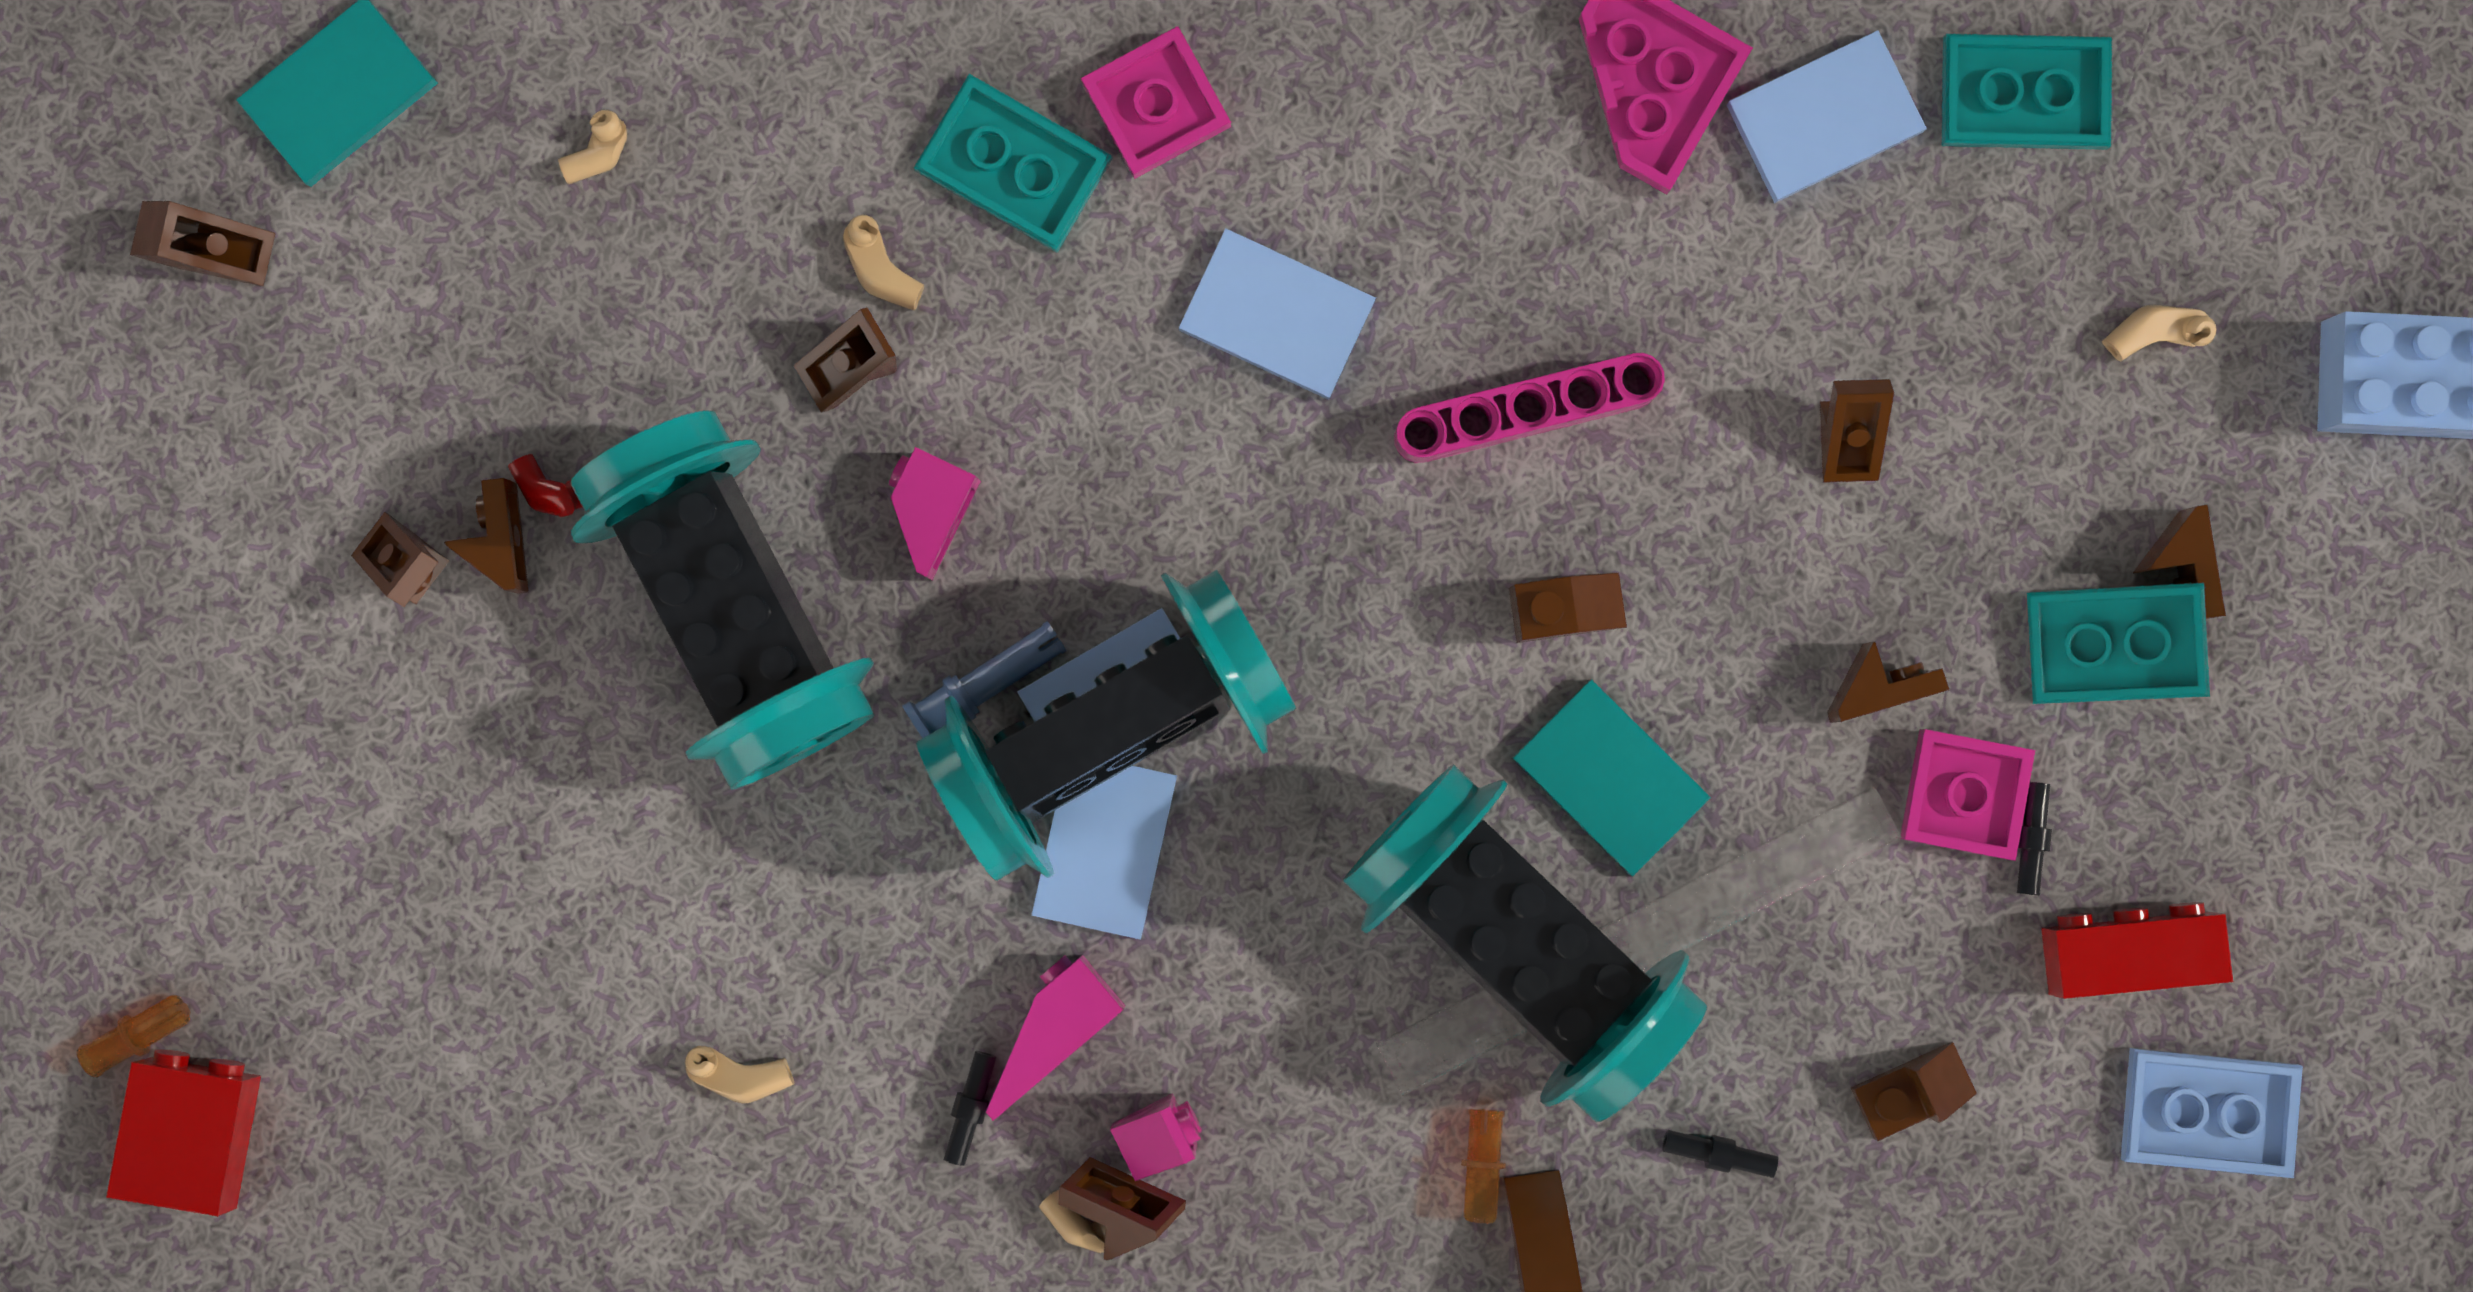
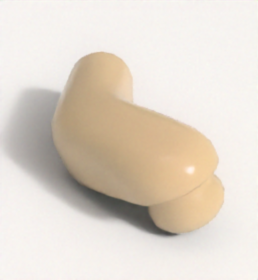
(874, 268)
(2160, 323)
(733, 1080)

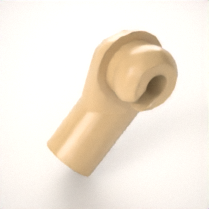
(602, 152)
(1073, 1226)

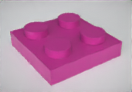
(1156, 102)
(1967, 794)

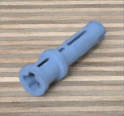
(985, 680)

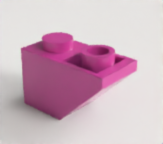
(1157, 1137)

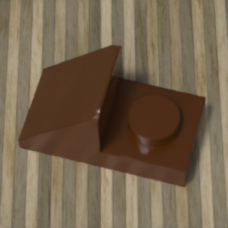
(846, 361)
(1855, 429)
(2190, 548)
(501, 552)
(398, 561)
(1868, 691)
(1914, 1091)
(1129, 1209)

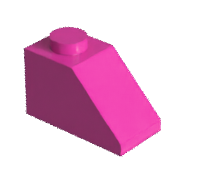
(930, 505)

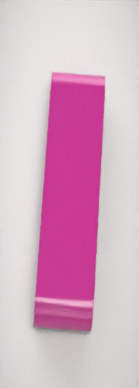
(1548, 390)

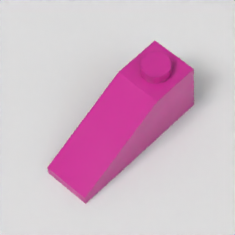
(1059, 1022)

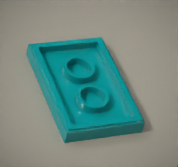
(337, 91)
(2027, 91)
(1013, 163)
(2118, 643)
(1611, 778)

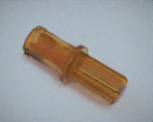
(133, 1036)
(1483, 1166)

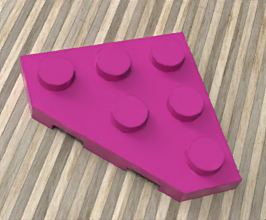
(1657, 80)

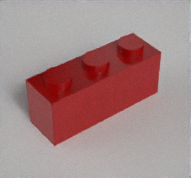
(2136, 951)

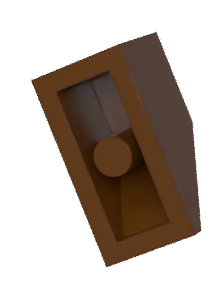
(202, 242)
(1567, 606)

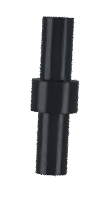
(2034, 839)
(970, 1108)
(1720, 1153)

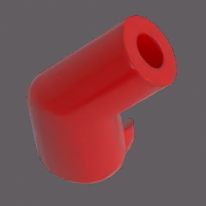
(543, 494)

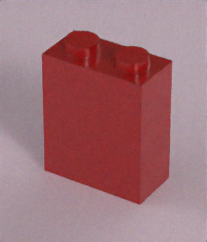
(184, 1133)

